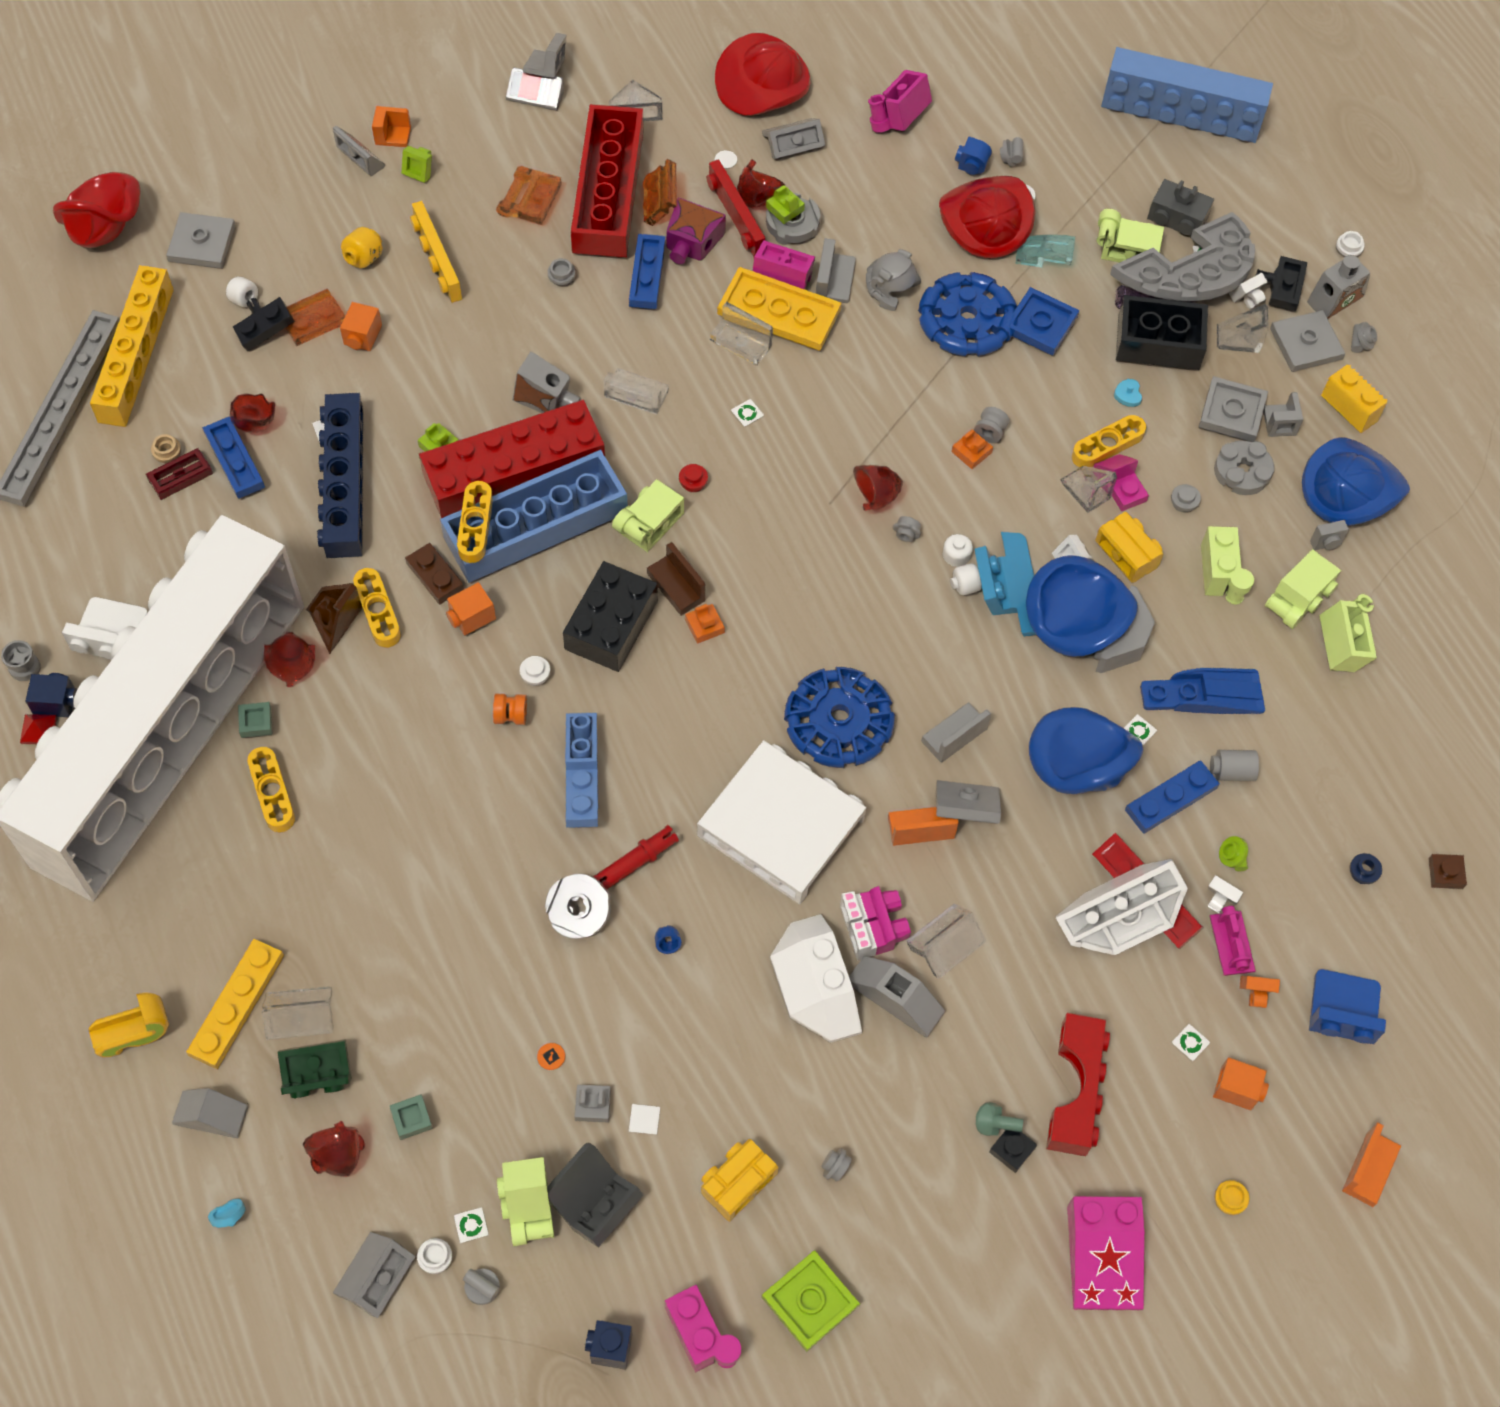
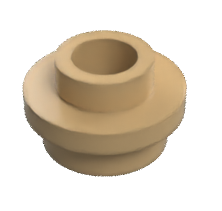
(165, 442)

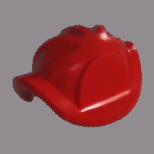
(99, 208)

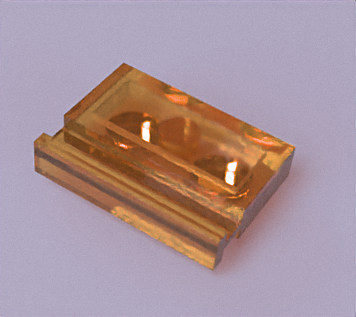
(659, 192)
(314, 317)

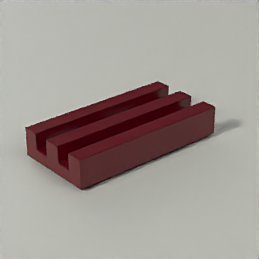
(181, 476)

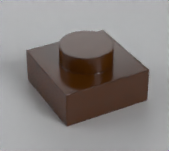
(1447, 871)

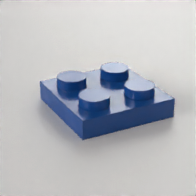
(1043, 321)

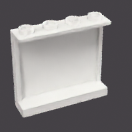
(780, 820)

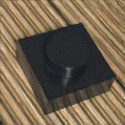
(1013, 1149)

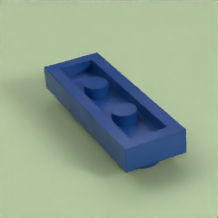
(647, 271)
(233, 457)
(1172, 797)

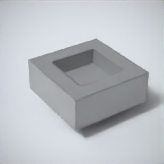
(1329, 535)

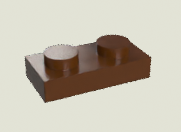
(434, 573)

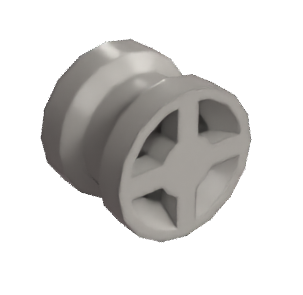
(992, 424)

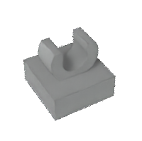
(592, 1103)

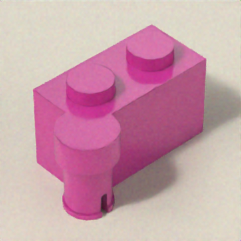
(900, 102)
(699, 1332)

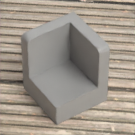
(1284, 419)

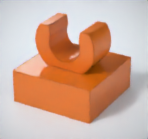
(972, 449)
(704, 623)
(1259, 988)

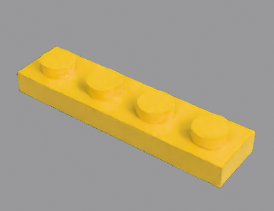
(438, 258)
(235, 1004)

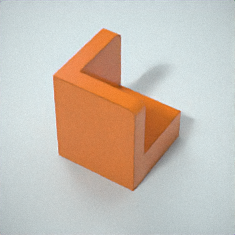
(391, 126)

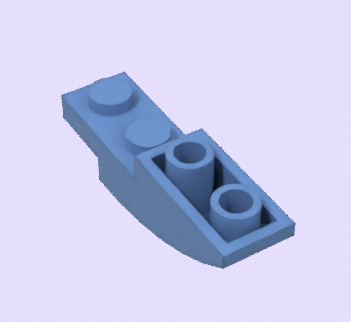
(581, 770)

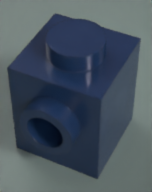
(51, 694)
(609, 1344)

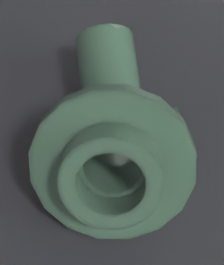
(990, 1120)

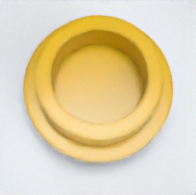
(1231, 1197)

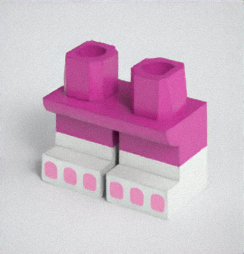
(869, 921)

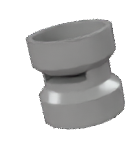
(20, 660)

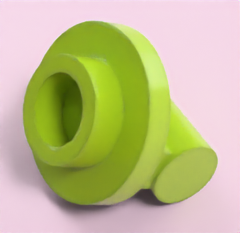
(1234, 853)

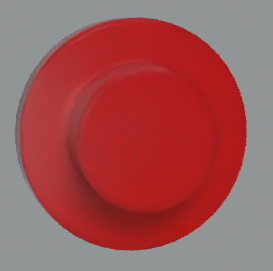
(693, 477)

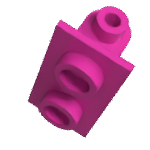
(1232, 942)

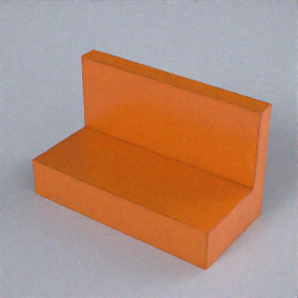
(920, 826)
(1371, 1167)

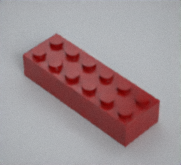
(607, 181)
(509, 454)

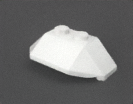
(1125, 909)
(816, 980)

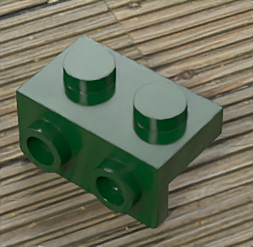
(314, 1068)

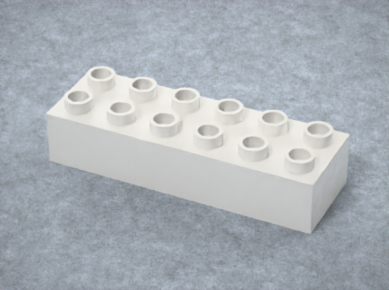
(151, 708)

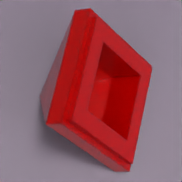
(35, 726)

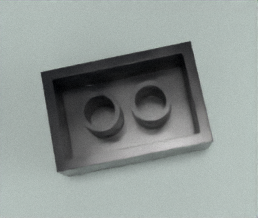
(1162, 332)
(610, 616)

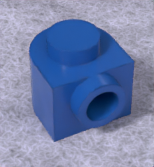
(973, 156)

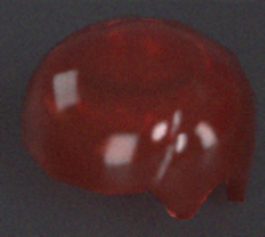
(252, 412)

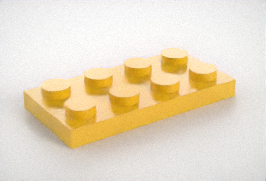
(787, 308)

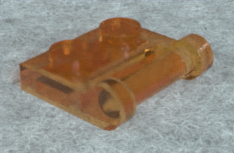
(536, 199)

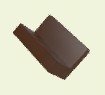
(678, 580)

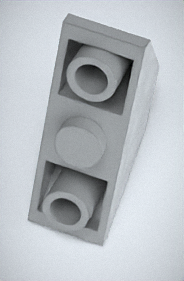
(1132, 643)
(897, 993)

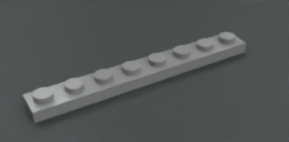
(57, 408)

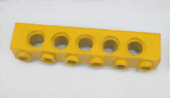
(132, 346)

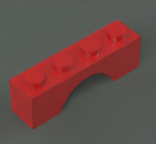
(1082, 1045)

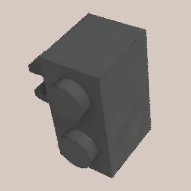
(1180, 207)

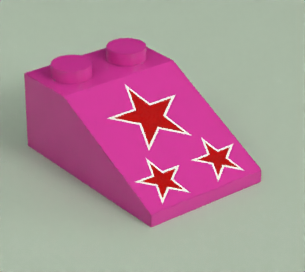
(1106, 1252)

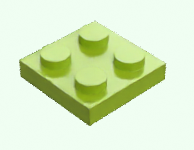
(810, 1300)

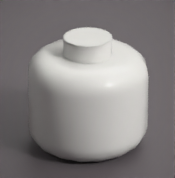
(241, 290)
(957, 550)
(966, 579)

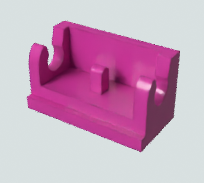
(784, 264)

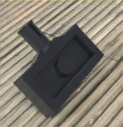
(1286, 282)
(262, 322)

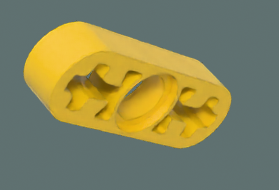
(1114, 431)
(470, 510)
(375, 619)
(280, 797)

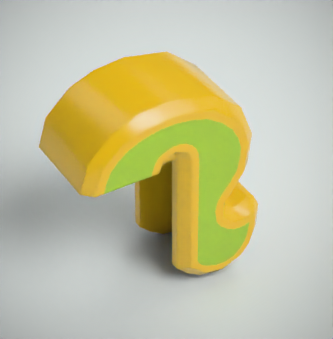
(130, 1027)

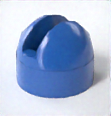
(671, 946)

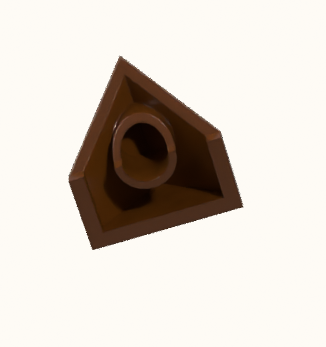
(334, 611)

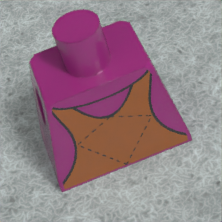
(693, 231)

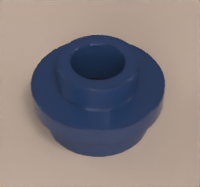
(1361, 875)

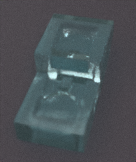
(1046, 248)

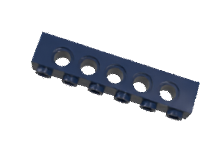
(348, 538)

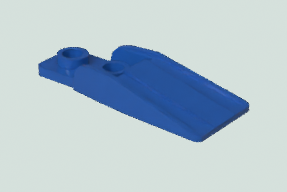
(1206, 692)

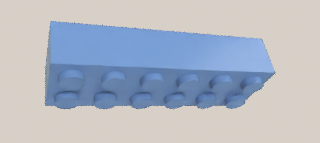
(1186, 95)
(542, 513)

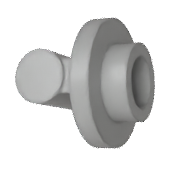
(1012, 151)
(1363, 337)
(481, 1286)

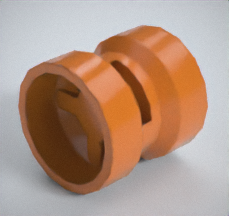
(517, 709)

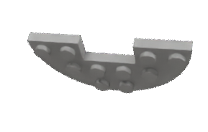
(1199, 276)

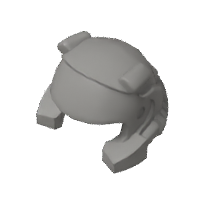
(891, 274)

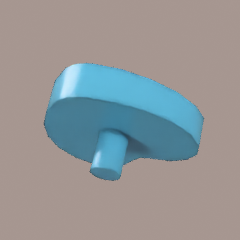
(1128, 393)
(227, 1214)

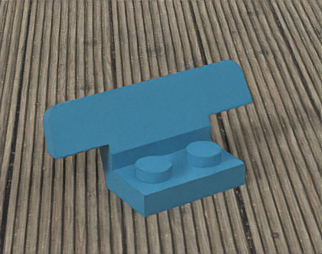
(1007, 578)

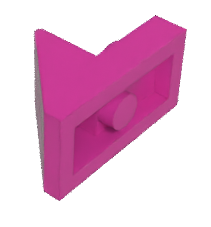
(1128, 489)

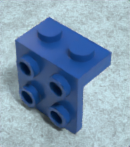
(1346, 1007)

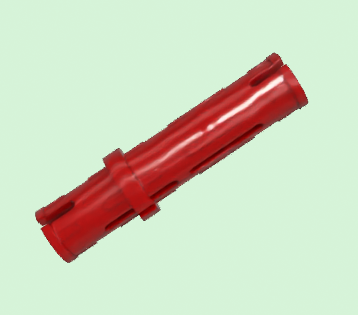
(645, 851)

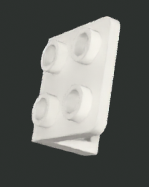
(101, 626)

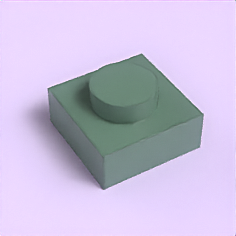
(255, 719)
(411, 1117)

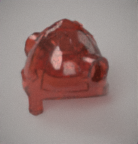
(756, 186)
(877, 485)
(289, 657)
(334, 1150)

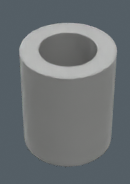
(1235, 765)

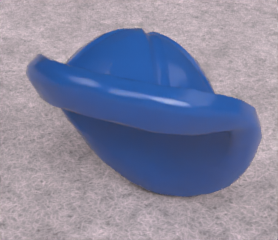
(1351, 482)
(1078, 606)
(1082, 751)

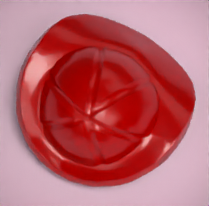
(760, 75)
(989, 215)

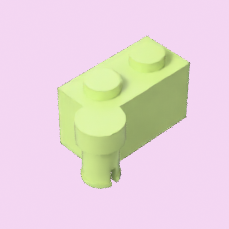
(1126, 237)
(650, 515)
(1223, 565)
(1303, 588)
(1348, 634)
(526, 1200)

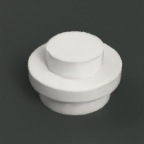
(1350, 243)
(534, 670)
(434, 1256)

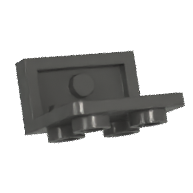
(592, 1195)

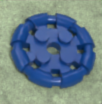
(970, 300)
(839, 733)

